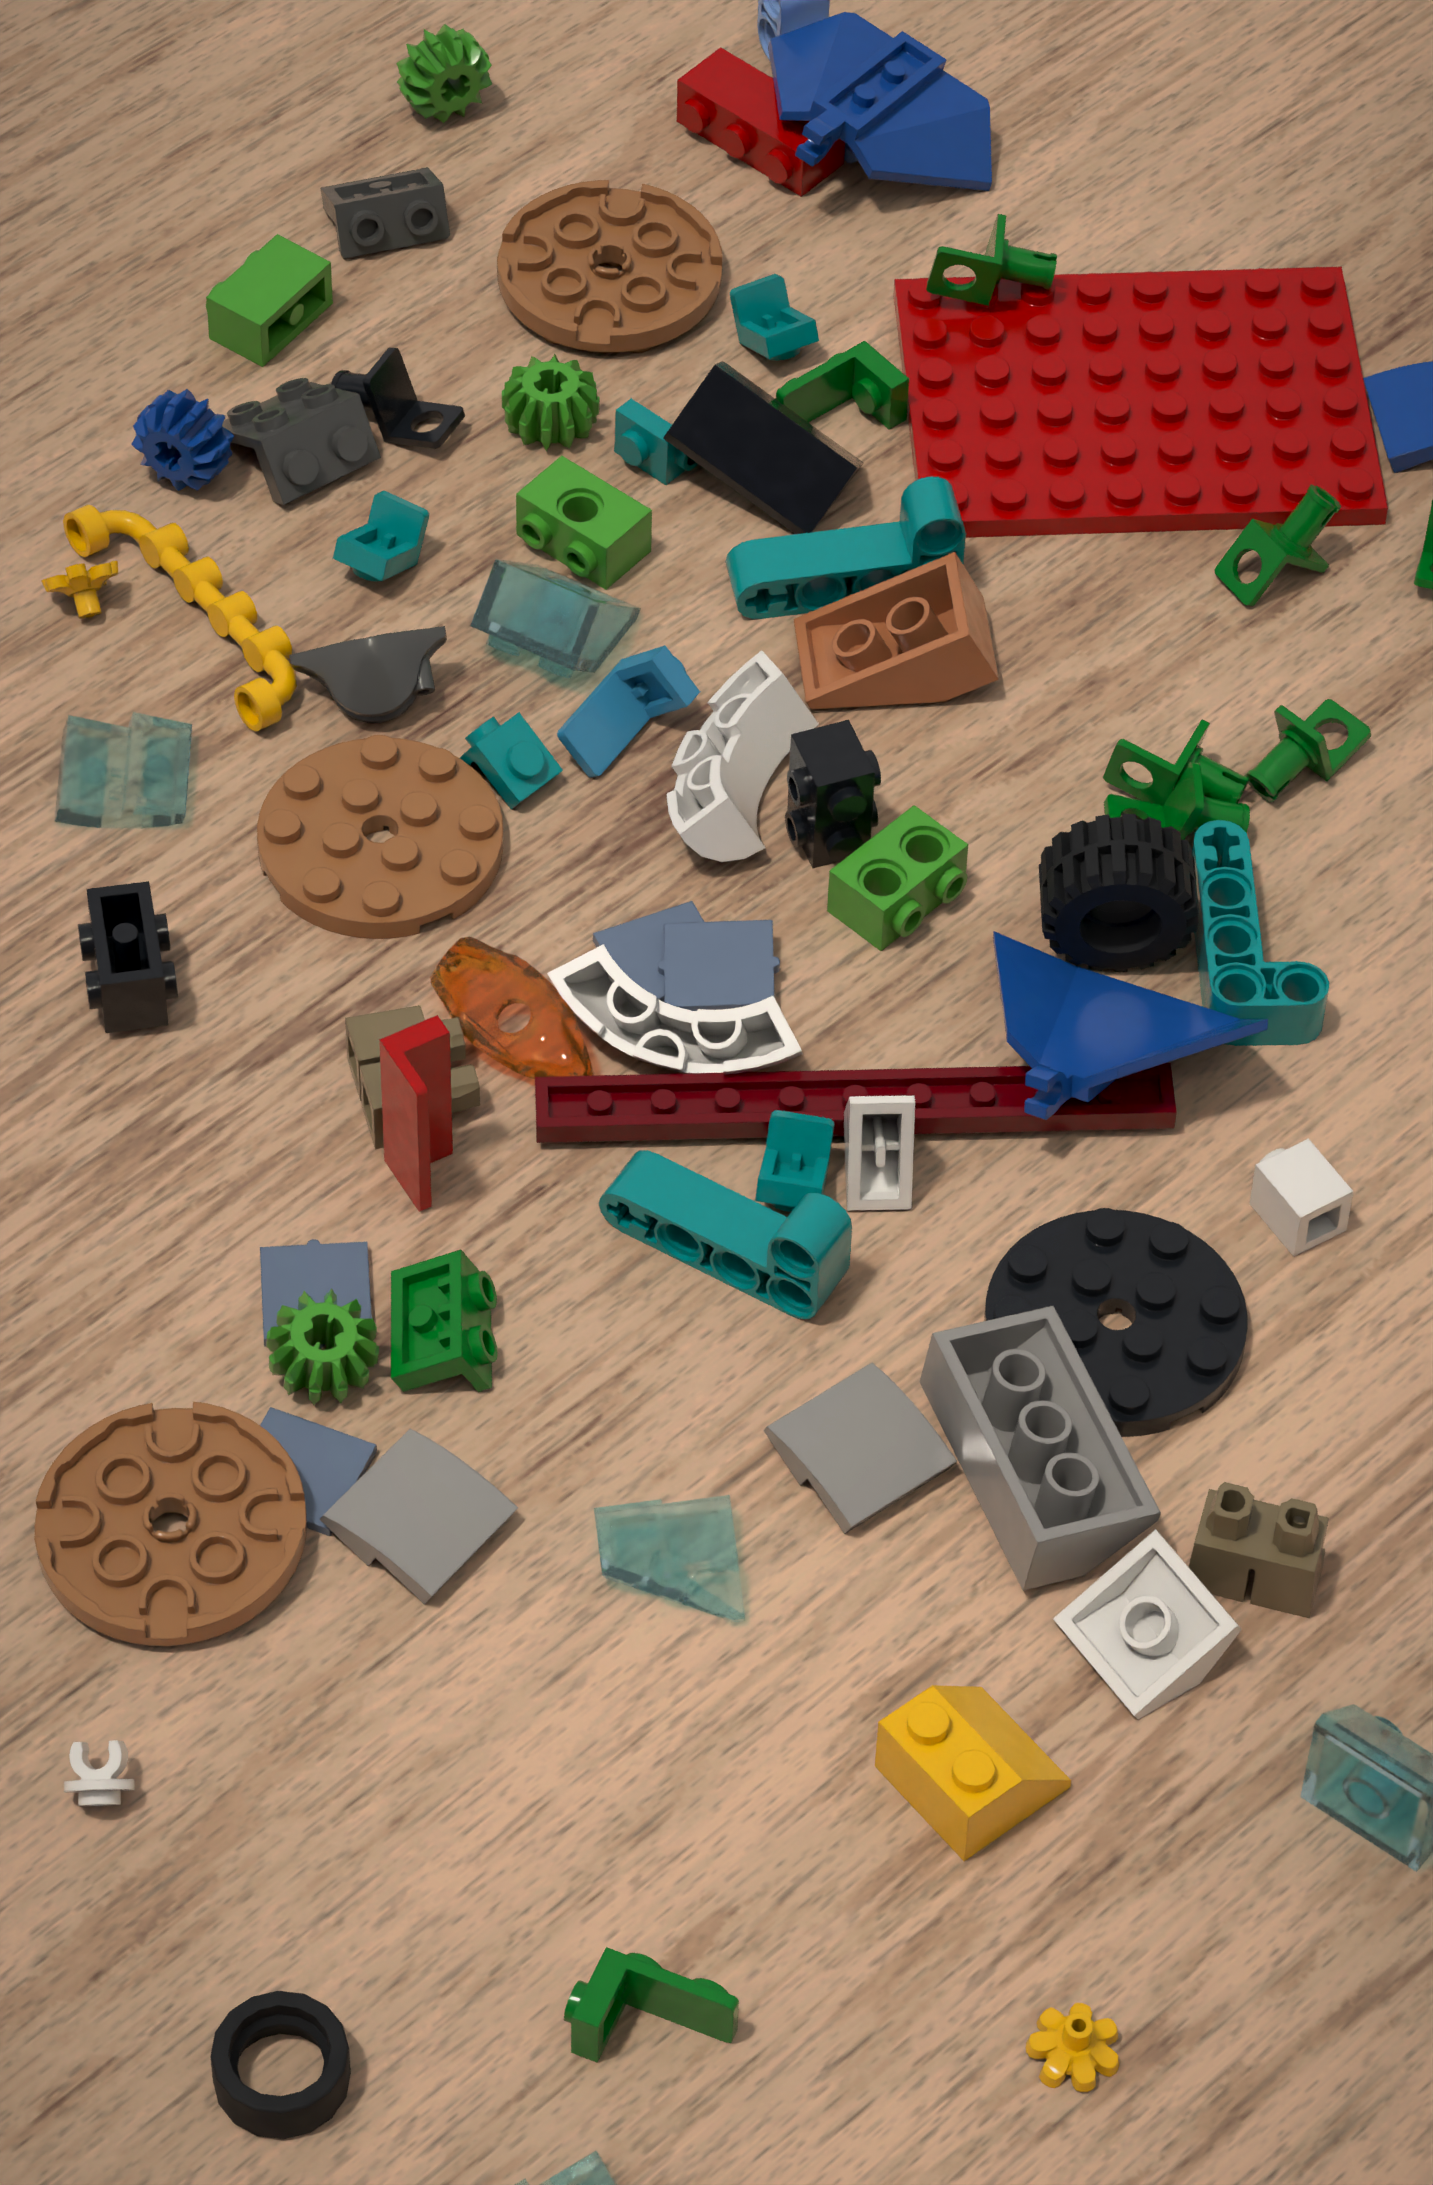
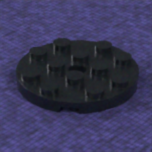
(1166, 1281)

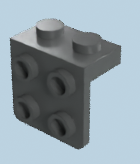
(304, 436)

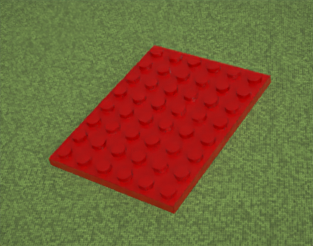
(1140, 401)

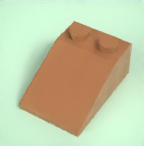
(898, 641)

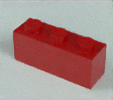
(739, 113)

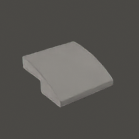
(860, 1446)
(419, 1514)

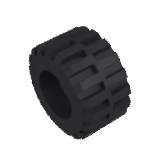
(1118, 893)

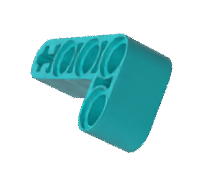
(821, 567)
(1231, 951)
(754, 1249)

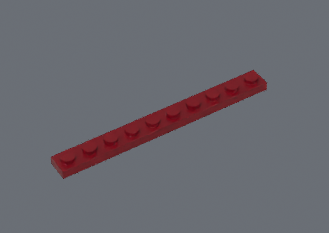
(742, 1103)

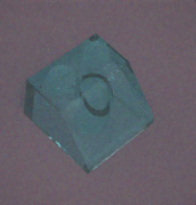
(551, 617)
(1372, 1782)

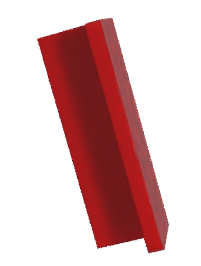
(416, 1104)

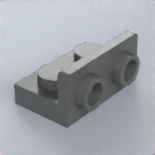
(387, 212)

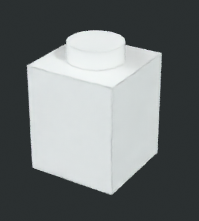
(1300, 1197)

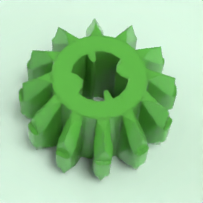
(444, 73)
(550, 402)
(328, 1368)

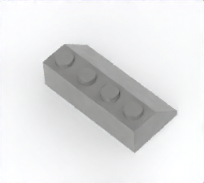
(1036, 1445)

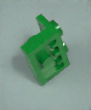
(442, 1322)

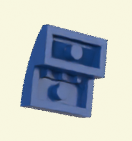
(1404, 413)

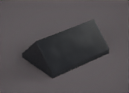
(762, 449)

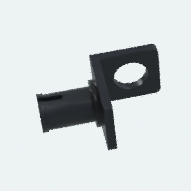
(395, 405)

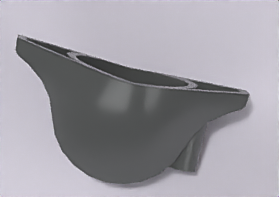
(375, 675)

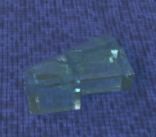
(675, 1552)

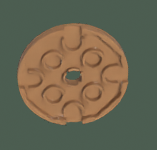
(659, 240)
(337, 879)
(176, 1585)

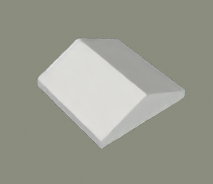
(1149, 1627)

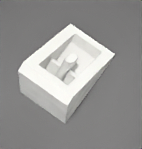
(879, 1152)

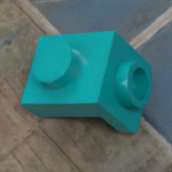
(767, 320)
(641, 443)
(387, 542)
(511, 758)
(794, 1158)

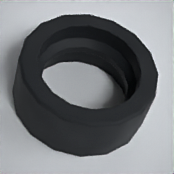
(274, 2015)

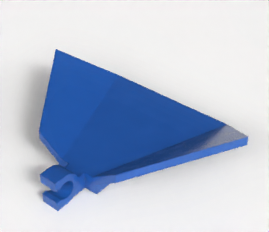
(883, 101)
(1092, 1028)

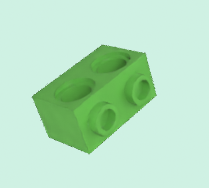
(898, 878)

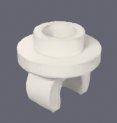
(100, 1785)

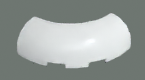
(732, 759)
(668, 1035)

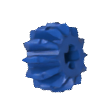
(182, 440)

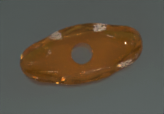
(481, 982)

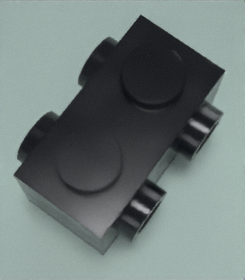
(830, 793)
(126, 948)

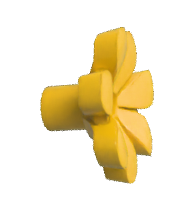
(83, 585)
(1074, 2047)

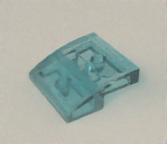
(123, 773)

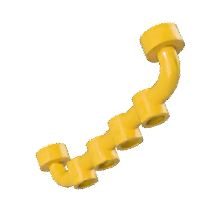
(200, 581)

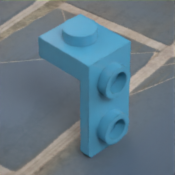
(622, 704)

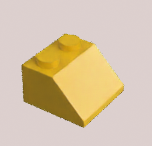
(965, 1765)

